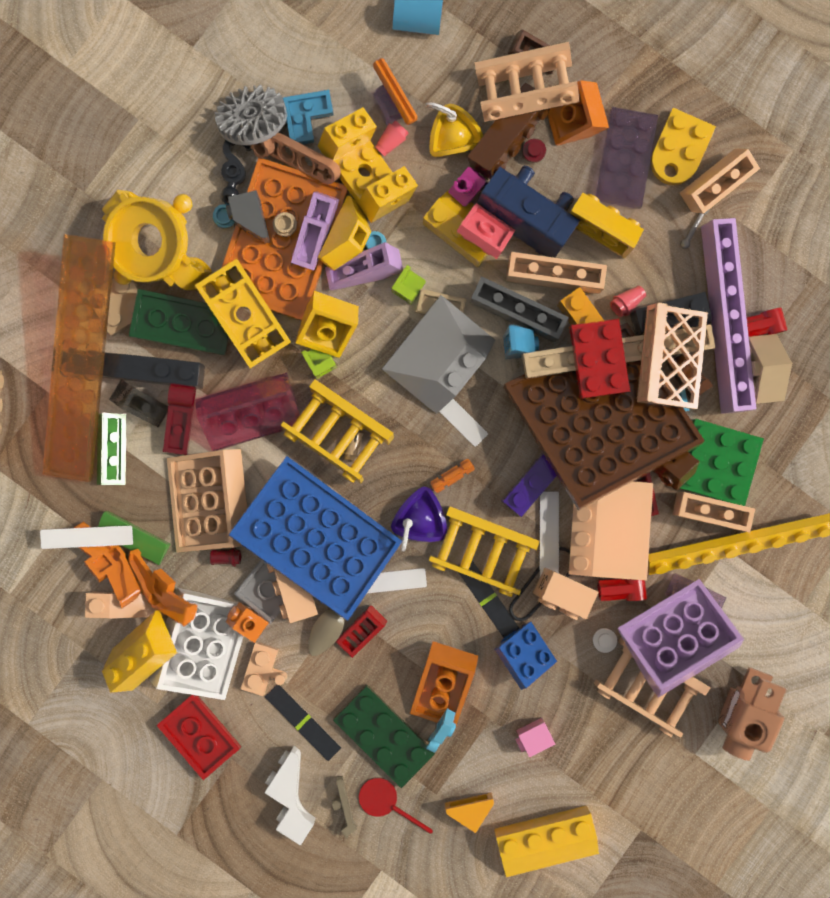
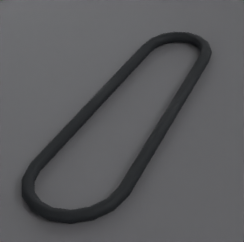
(523, 589)

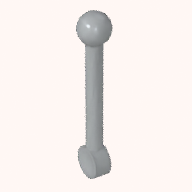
(686, 242)

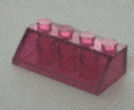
(247, 411)

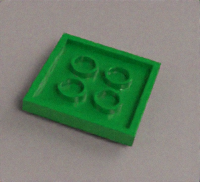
(725, 463)

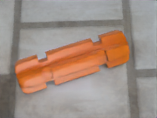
(452, 475)

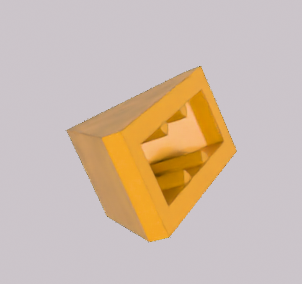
(470, 810)

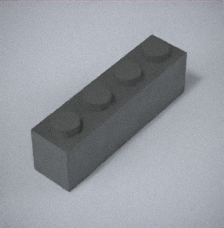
(518, 309)

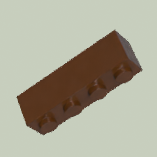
(504, 139)

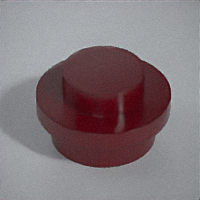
(534, 150)

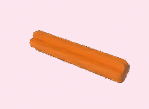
(395, 91)

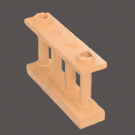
(525, 64)
(691, 687)

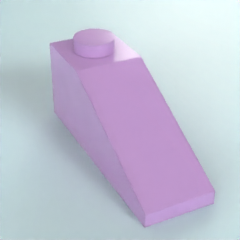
(366, 267)

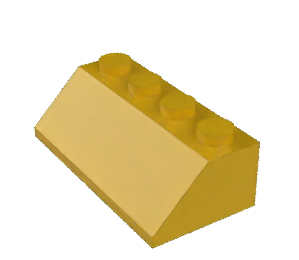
(547, 841)

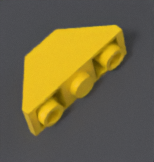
(346, 236)

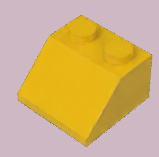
(327, 324)

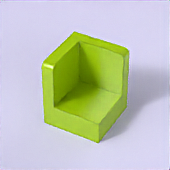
(408, 285)
(319, 362)

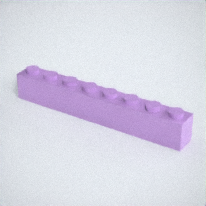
(728, 316)

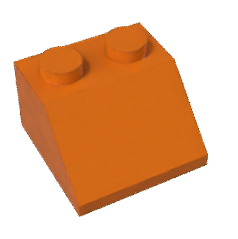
(581, 118)

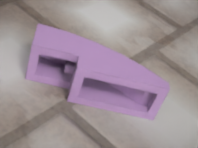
(314, 230)

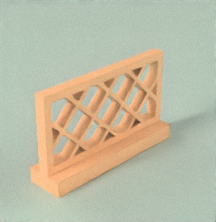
(654, 348)

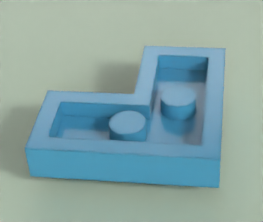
(304, 108)

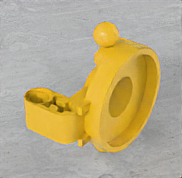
(124, 219)

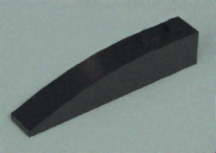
(153, 370)

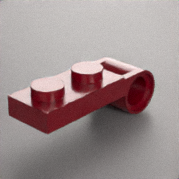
(179, 418)

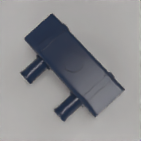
(533, 216)

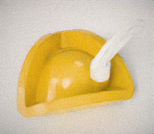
(452, 130)

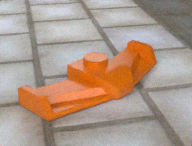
(112, 564)
(159, 590)

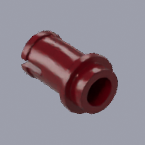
(226, 557)

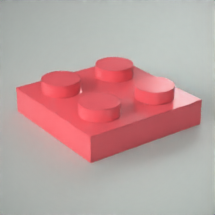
(486, 231)

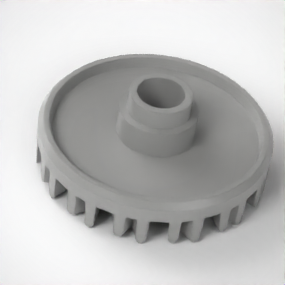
(251, 116)

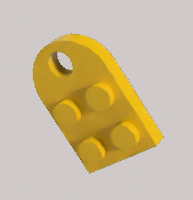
(680, 146)

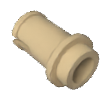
(353, 448)

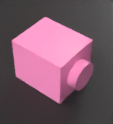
(534, 737)

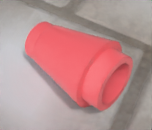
(391, 138)
(627, 301)

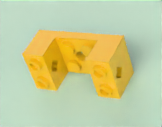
(350, 147)
(230, 290)

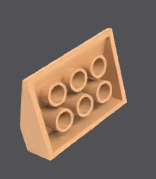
(206, 498)
(613, 534)

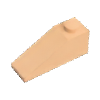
(105, 605)

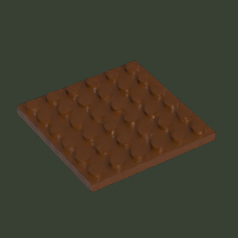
(600, 439)

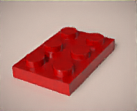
(599, 358)
(199, 736)

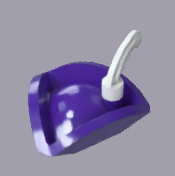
(420, 518)

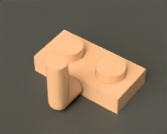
(261, 669)

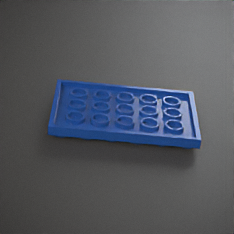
(315, 538)

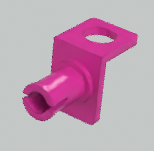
(467, 186)

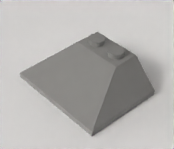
(439, 355)

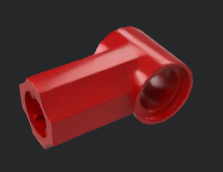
(767, 323)
(621, 589)

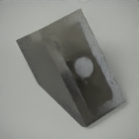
(139, 403)

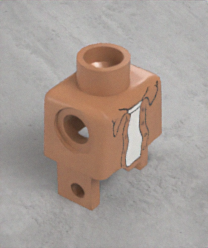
(751, 716)

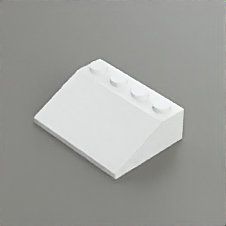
(204, 649)

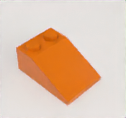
(444, 682)

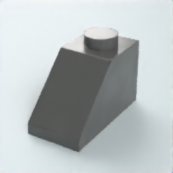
(248, 214)

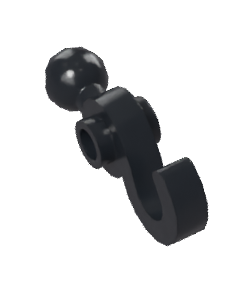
(232, 171)

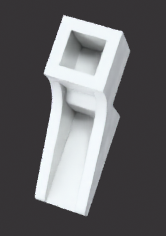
(284, 787)

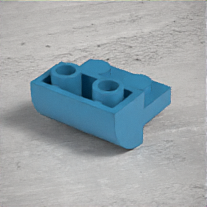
(417, 16)

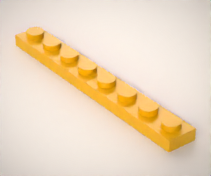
(738, 544)

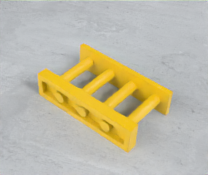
(339, 408)
(501, 536)

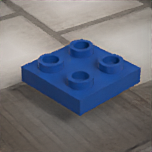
(525, 655)

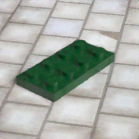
(177, 323)
(384, 736)

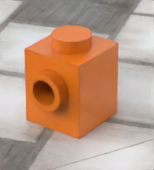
(246, 622)

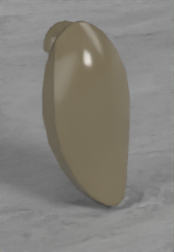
(325, 632)

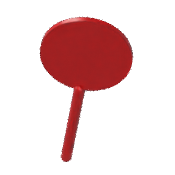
(379, 799)

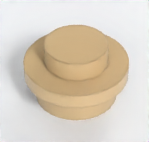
(285, 224)

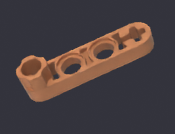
(275, 147)

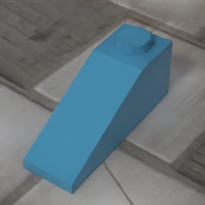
(519, 341)

